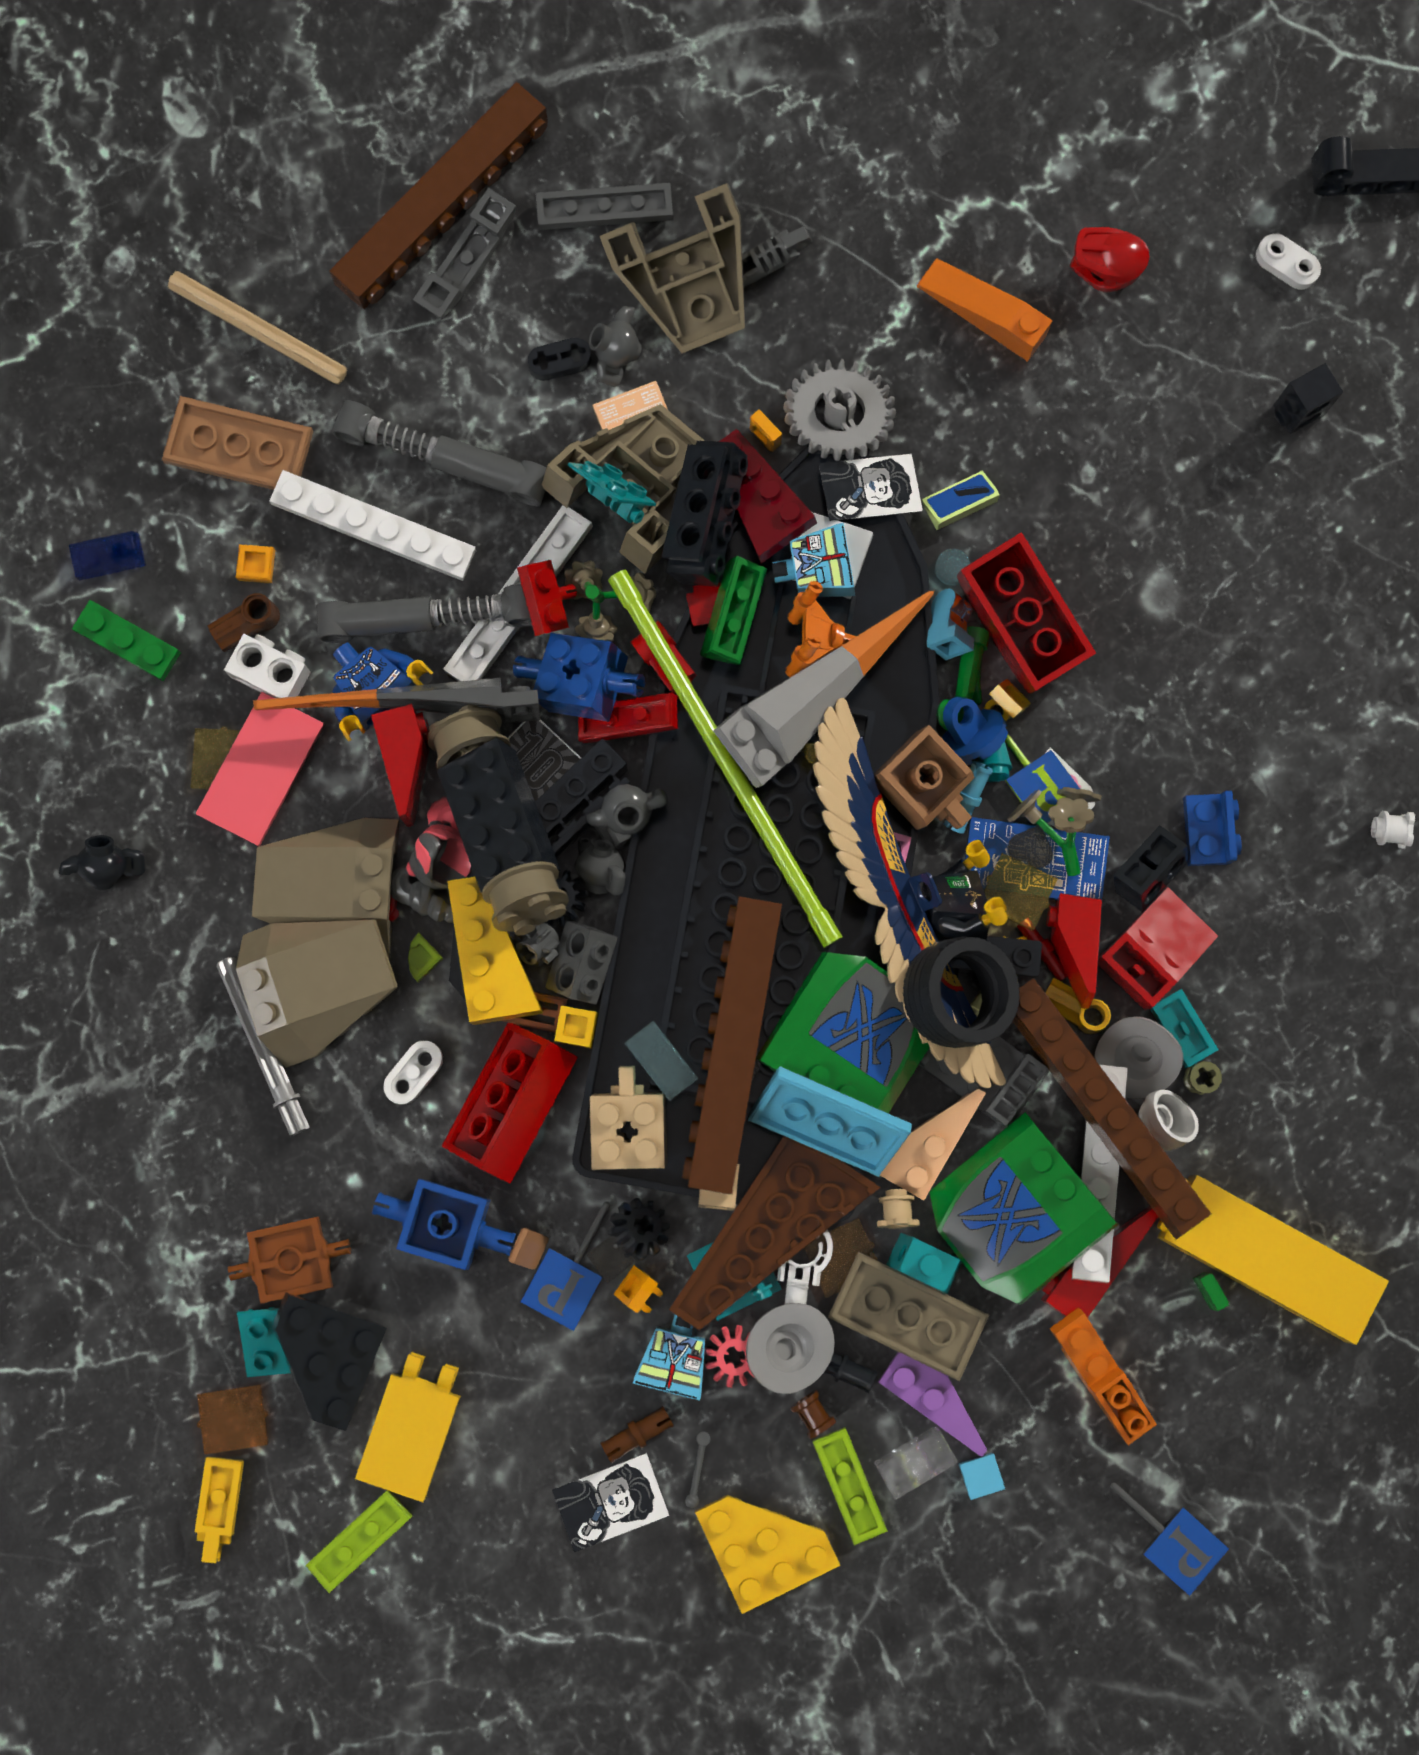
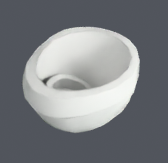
(1169, 1119)

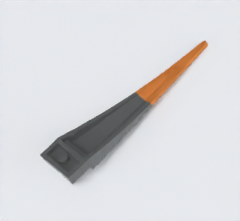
(513, 706)

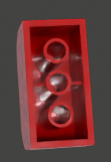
(1024, 613)

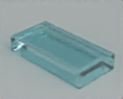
(661, 1061)

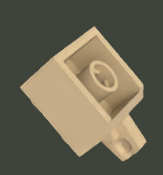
(644, 1110)

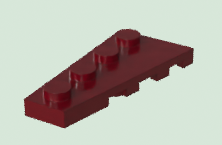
(768, 505)

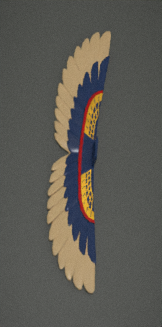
(882, 879)

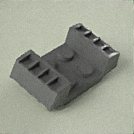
(1003, 1102)

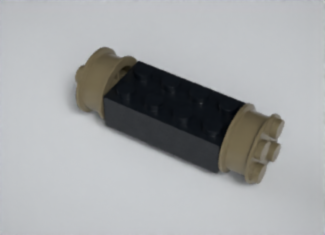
(497, 820)

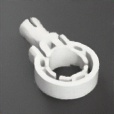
(798, 1289)

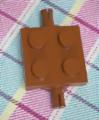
(289, 1259)

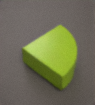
(422, 957)

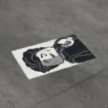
(870, 487)
(610, 1502)

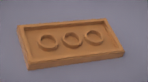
(235, 443)

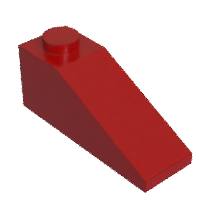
(1076, 941)

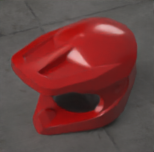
(1110, 255)

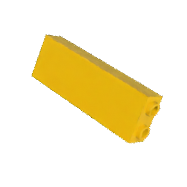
(1280, 1263)

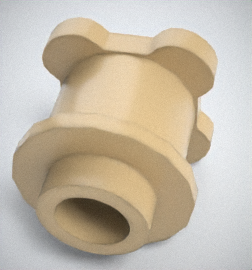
(897, 1210)

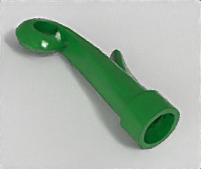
(969, 673)

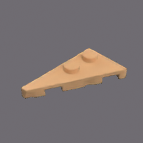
(930, 1145)

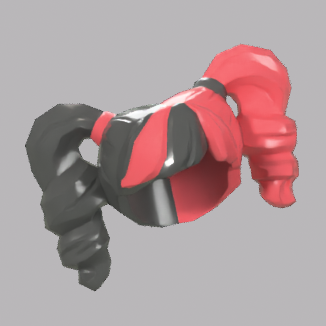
(434, 861)

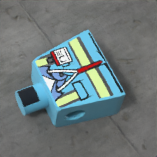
(819, 558)
(673, 1361)

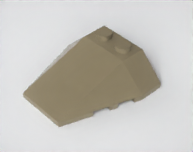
(329, 875)
(311, 982)

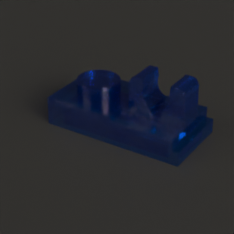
(107, 555)

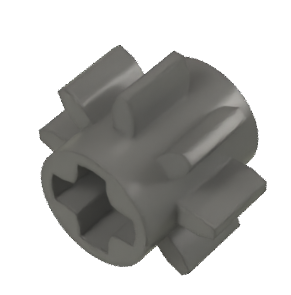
(538, 945)

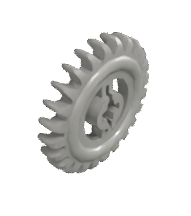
(840, 392)

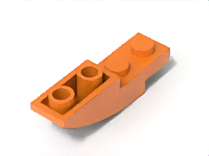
(1102, 1376)

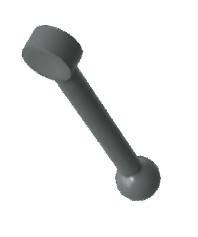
(703, 1440)

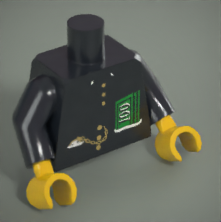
(964, 903)

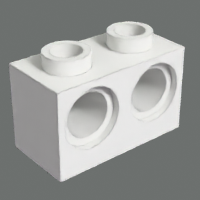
(264, 675)

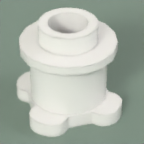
(1393, 829)

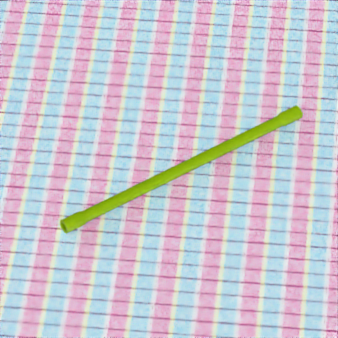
(817, 915)

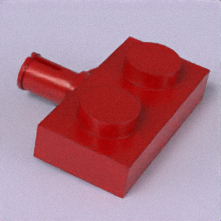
(544, 597)

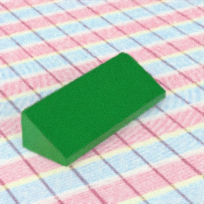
(733, 611)

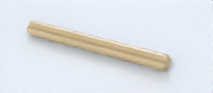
(257, 327)

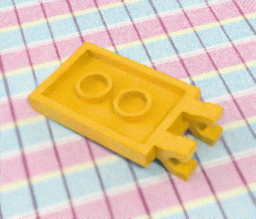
(410, 1431)

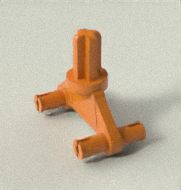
(819, 632)

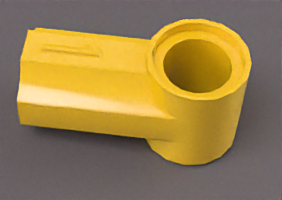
(1069, 1007)

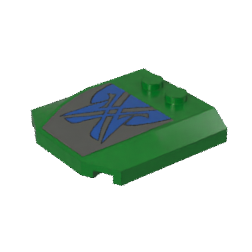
(847, 1032)
(1018, 1212)

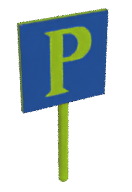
(1042, 774)

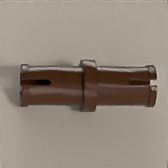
(637, 1434)

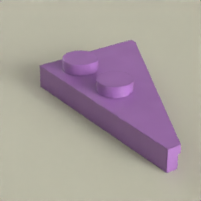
(933, 1397)

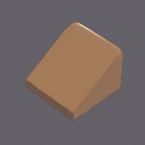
(528, 1248)

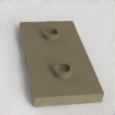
(908, 1316)

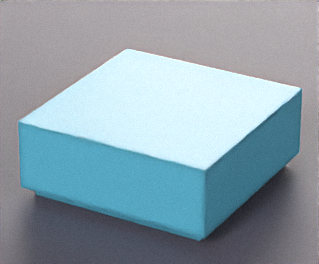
(981, 1476)

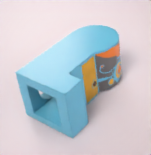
(950, 625)

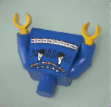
(367, 672)

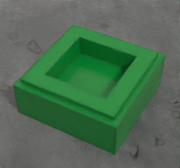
(1211, 1291)

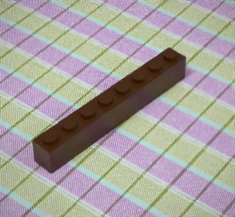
(440, 196)
(734, 1045)
(1108, 1112)

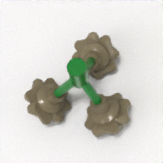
(588, 585)

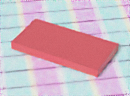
(260, 771)

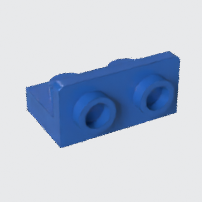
(1211, 829)

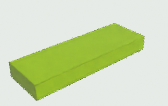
(849, 1486)
(358, 1541)

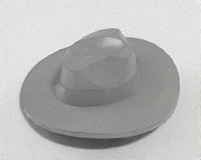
(1146, 1050)
(789, 1347)

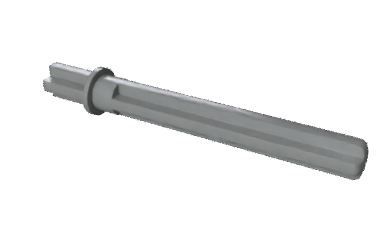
(271, 1067)

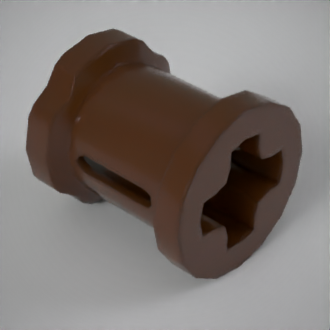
(813, 1414)

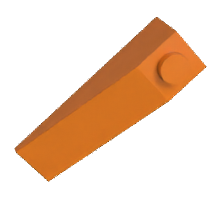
(987, 308)

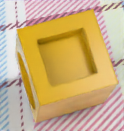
(576, 1027)

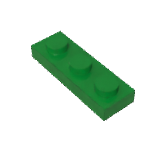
(126, 640)

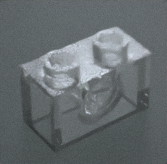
(915, 1462)

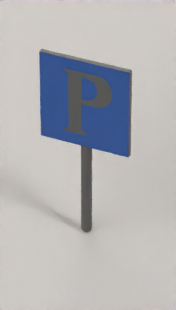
(563, 1285)
(1183, 1548)

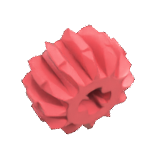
(728, 1367)

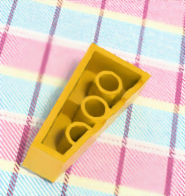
(489, 963)

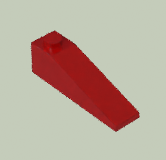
(1068, 1294)

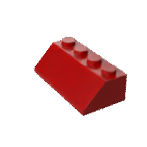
(509, 1102)

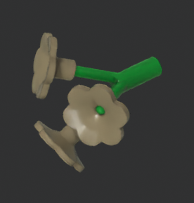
(1069, 815)

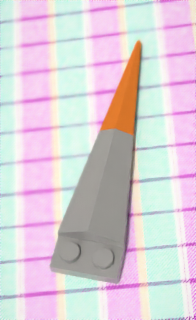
(782, 720)

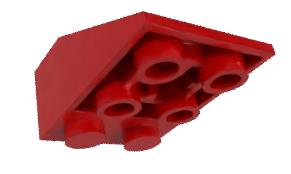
(1157, 949)

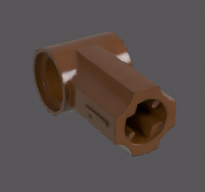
(231, 627)

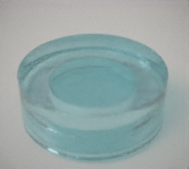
(949, 565)

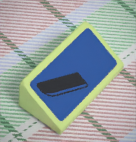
(960, 500)

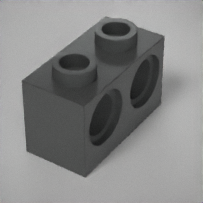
(581, 962)

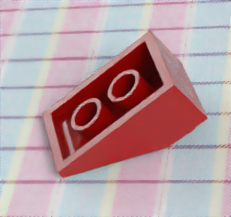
(405, 755)

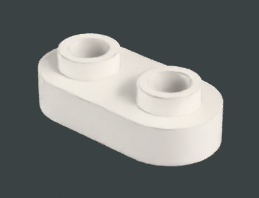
(1286, 264)
(413, 1072)

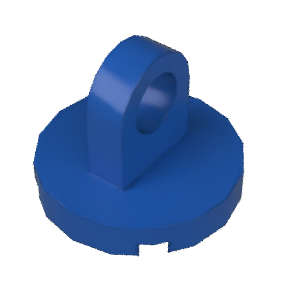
(977, 734)

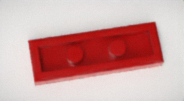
(632, 718)

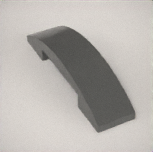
(468, 256)

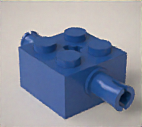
(580, 676)
(423, 1236)

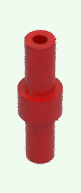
(1047, 954)

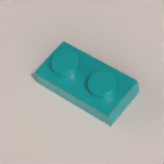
(1182, 1021)

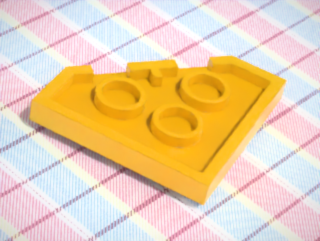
(763, 1550)

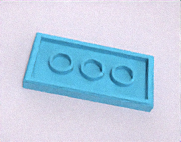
(829, 1121)

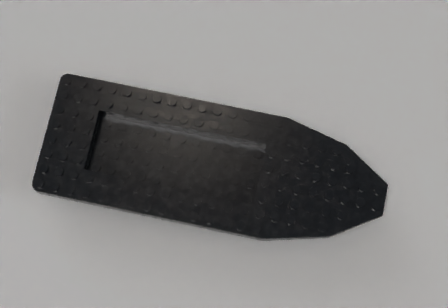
(707, 852)

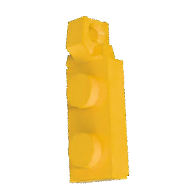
(218, 1505)

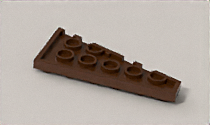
(780, 1214)

